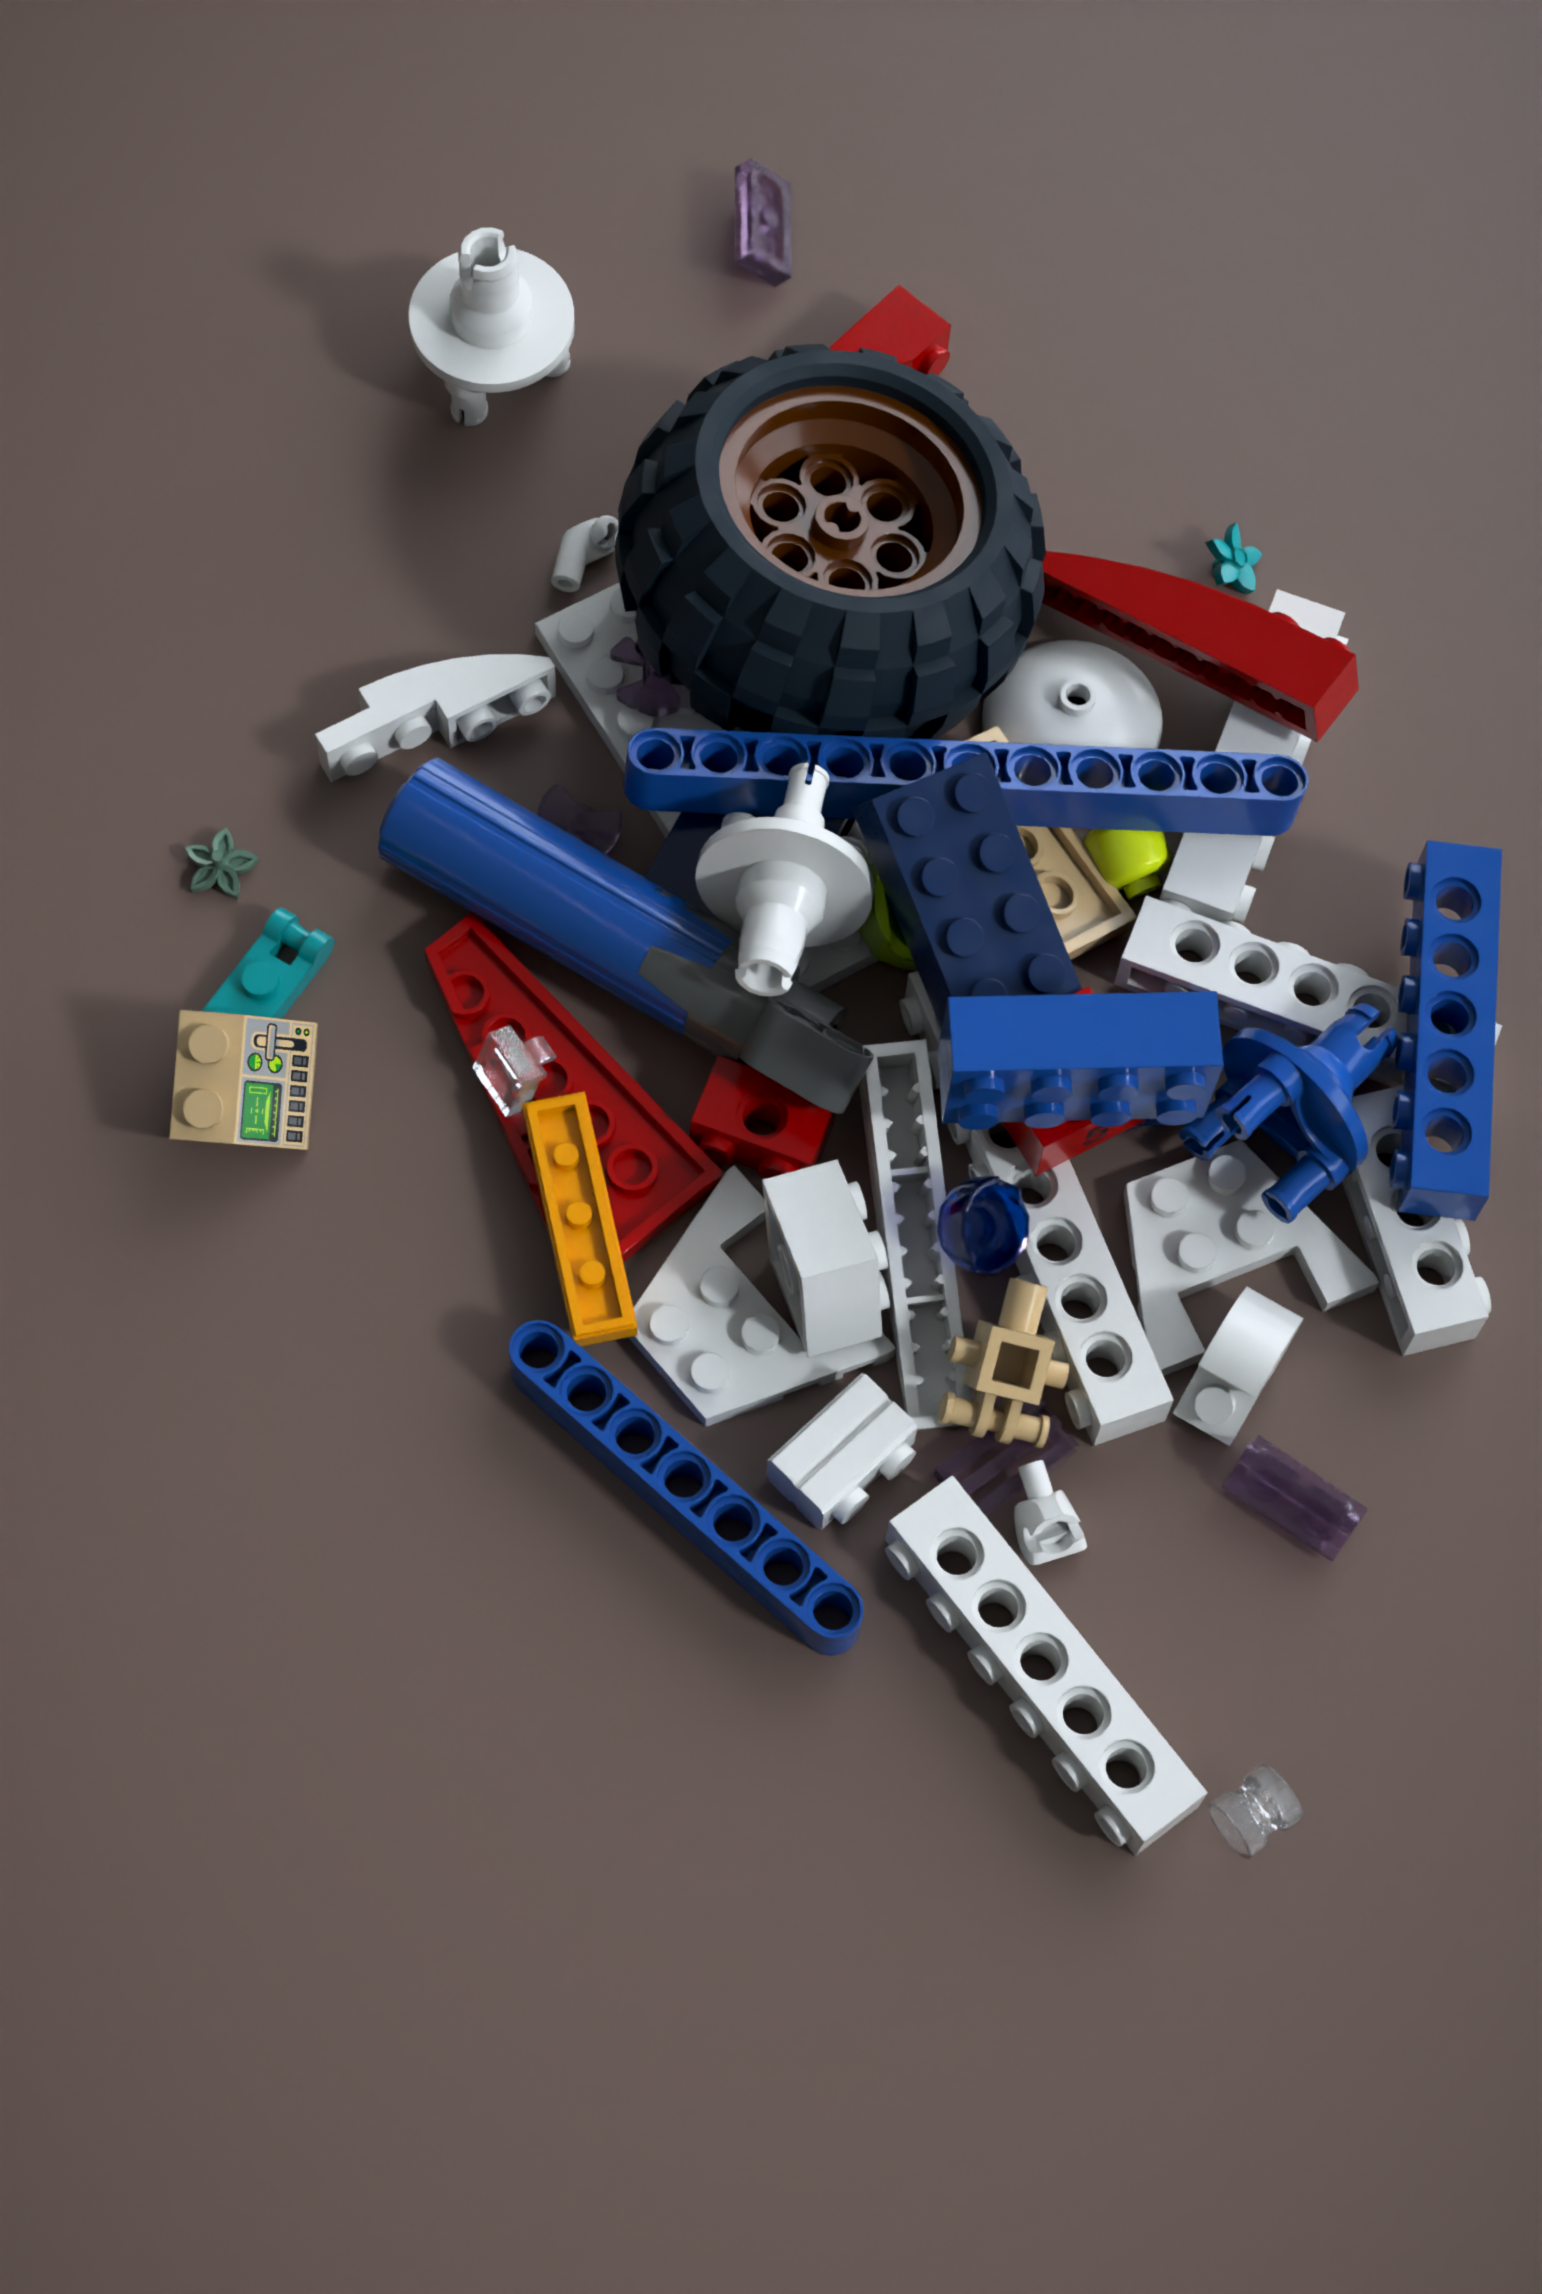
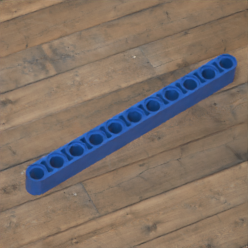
(1039, 781)

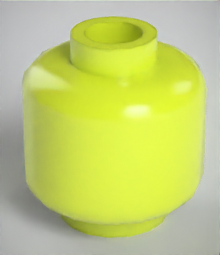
(1130, 858)

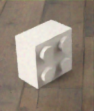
(825, 1257)

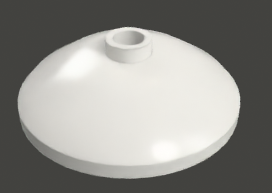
(1035, 707)

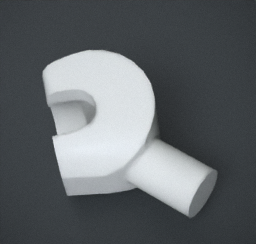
(1046, 1521)

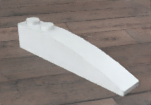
(907, 1201)

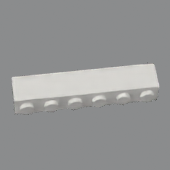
(1214, 868)

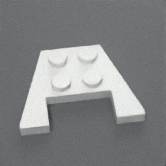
(1210, 1225)
(717, 1332)

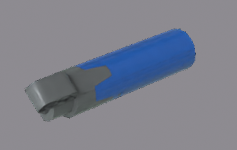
(614, 930)

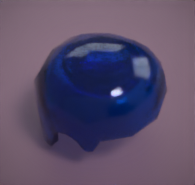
(983, 1225)

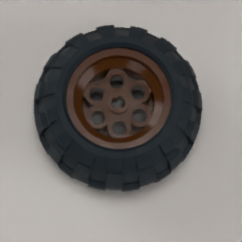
(830, 547)

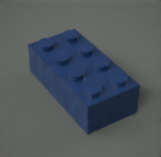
(965, 888)

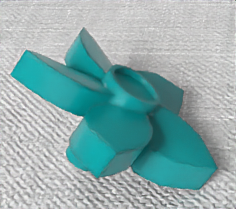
(1233, 561)

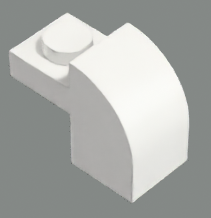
(1237, 1365)

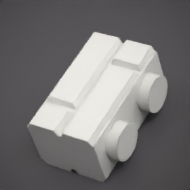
(843, 1453)

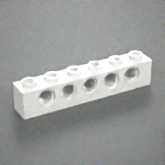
(1285, 969)
(951, 1521)

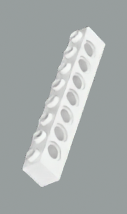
(1102, 1405)

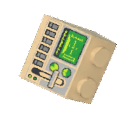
(243, 1080)

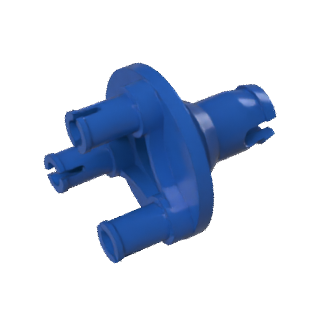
(1298, 1101)

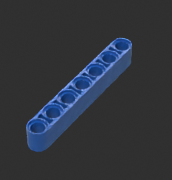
(695, 1515)

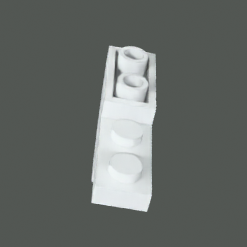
(456, 696)

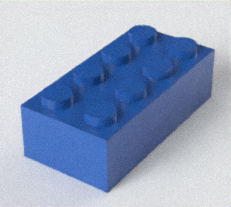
(1079, 1058)

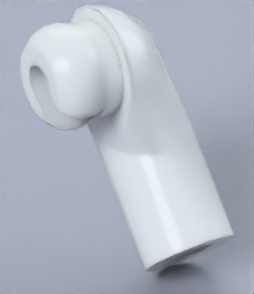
(580, 547)

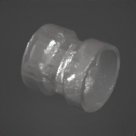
(1255, 1811)

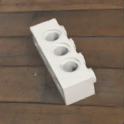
(1419, 1312)

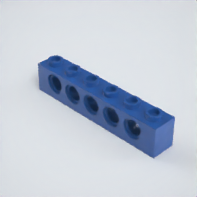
(1470, 885)

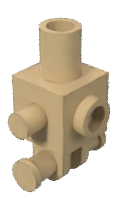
(1008, 1363)

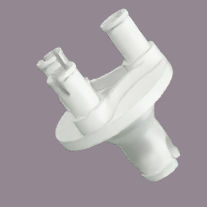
(490, 322)
(784, 883)

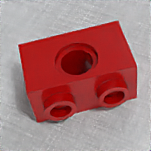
(742, 1095)

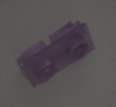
(1294, 1498)

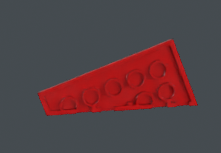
(645, 1157)

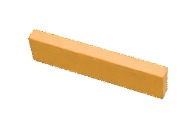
(579, 1219)

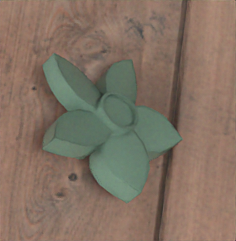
(220, 865)

